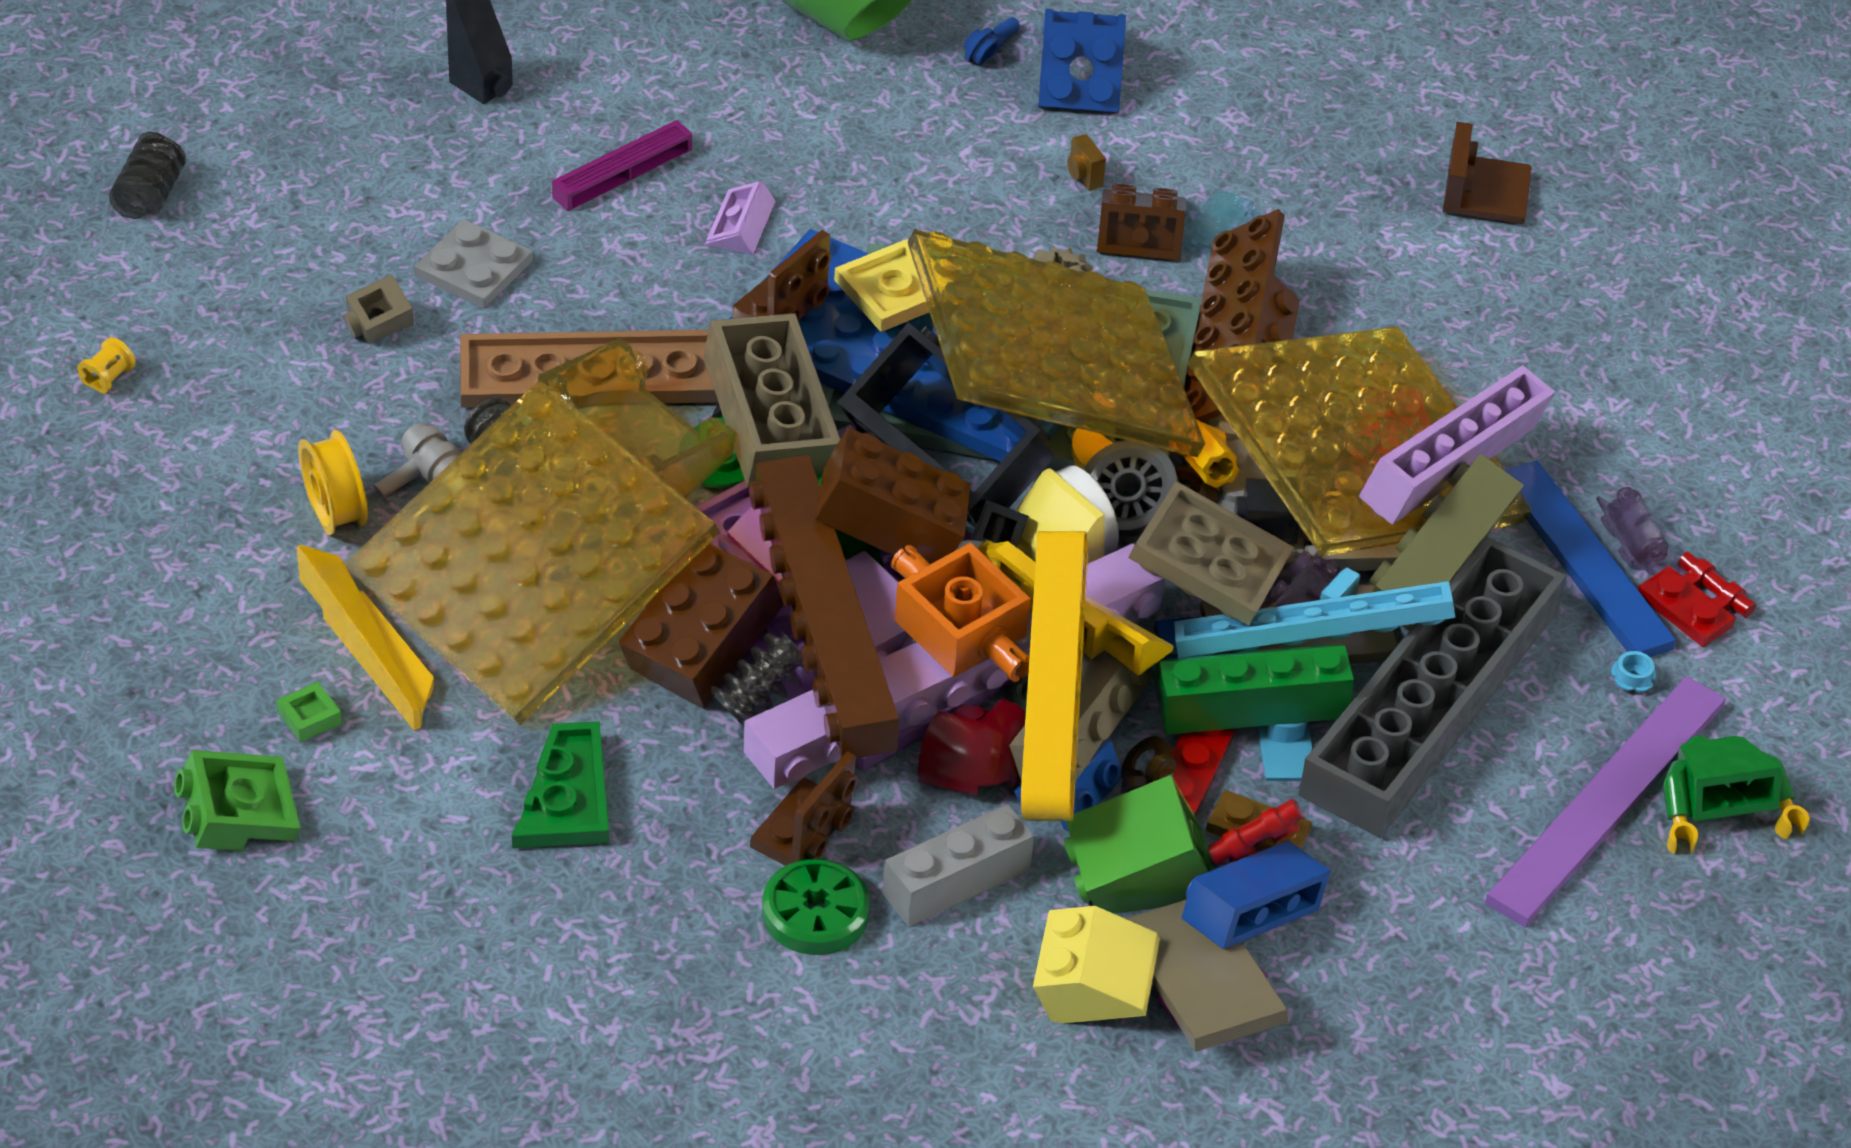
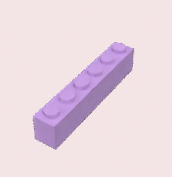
(1429, 459)

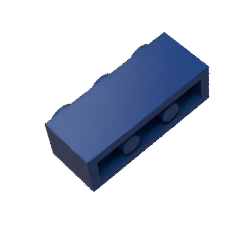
(1255, 894)

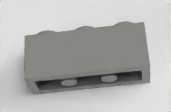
(957, 865)

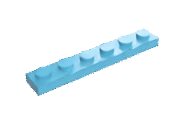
(1315, 619)

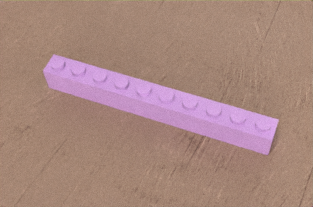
(792, 736)

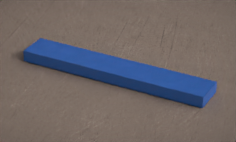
(1591, 564)

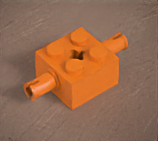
(962, 610)

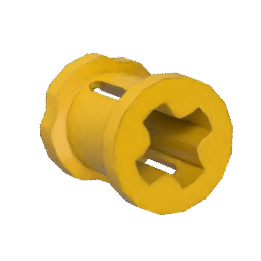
(106, 356)

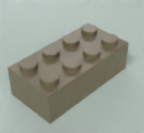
(769, 391)

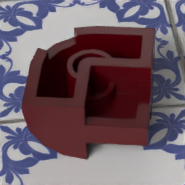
(971, 747)

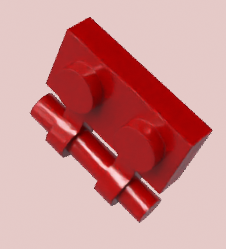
(1691, 609)
(1273, 823)

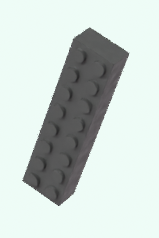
(1431, 689)

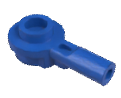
(985, 43)

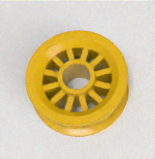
(333, 482)

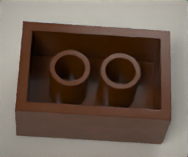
(892, 498)
(702, 624)

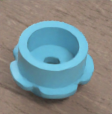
(1635, 663)

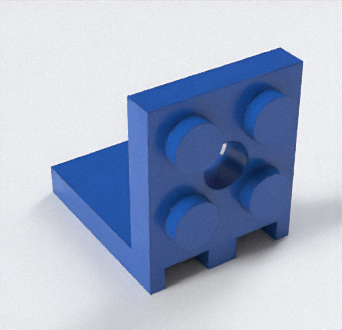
(1088, 37)

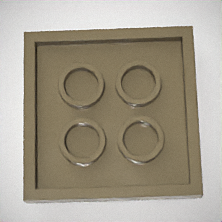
(1211, 553)

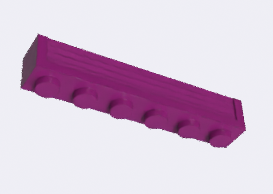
(622, 165)

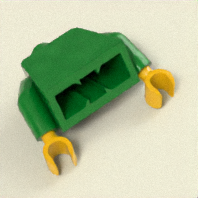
(1723, 781)

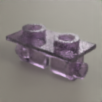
(1639, 543)
(1310, 575)

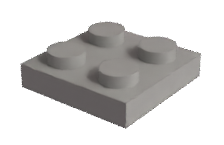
(473, 263)

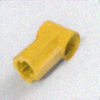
(1216, 461)

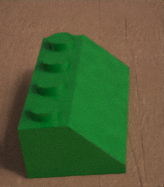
(1253, 688)

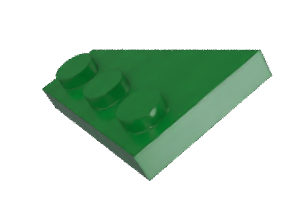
(568, 791)

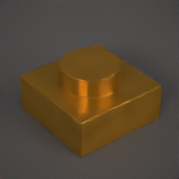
(1086, 162)

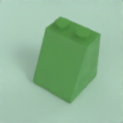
(1137, 849)

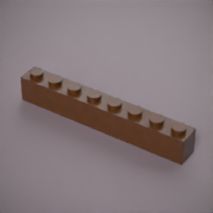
(825, 609)

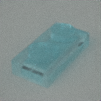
(1220, 213)

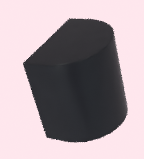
(999, 524)

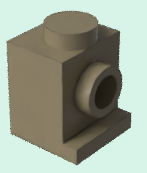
(380, 299)

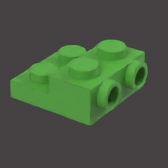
(235, 799)

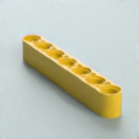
(1054, 676)

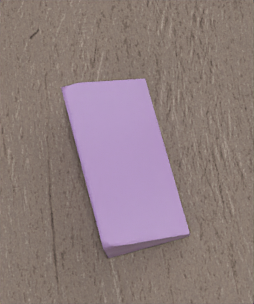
(742, 218)

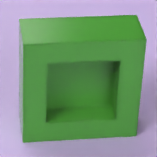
(309, 711)

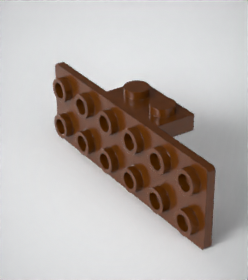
(1241, 299)

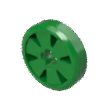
(816, 929)

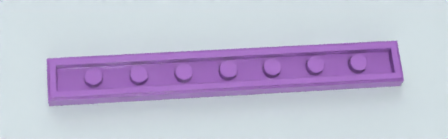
(1604, 802)

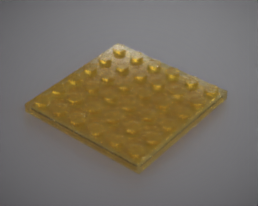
(1053, 343)
(1322, 419)
(531, 551)

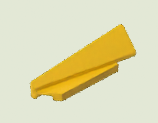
(1102, 627)
(366, 633)

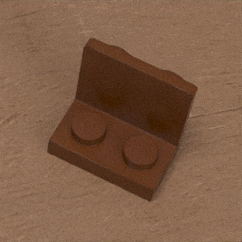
(1484, 185)
(1141, 222)
(793, 285)
(809, 815)

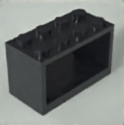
(892, 372)

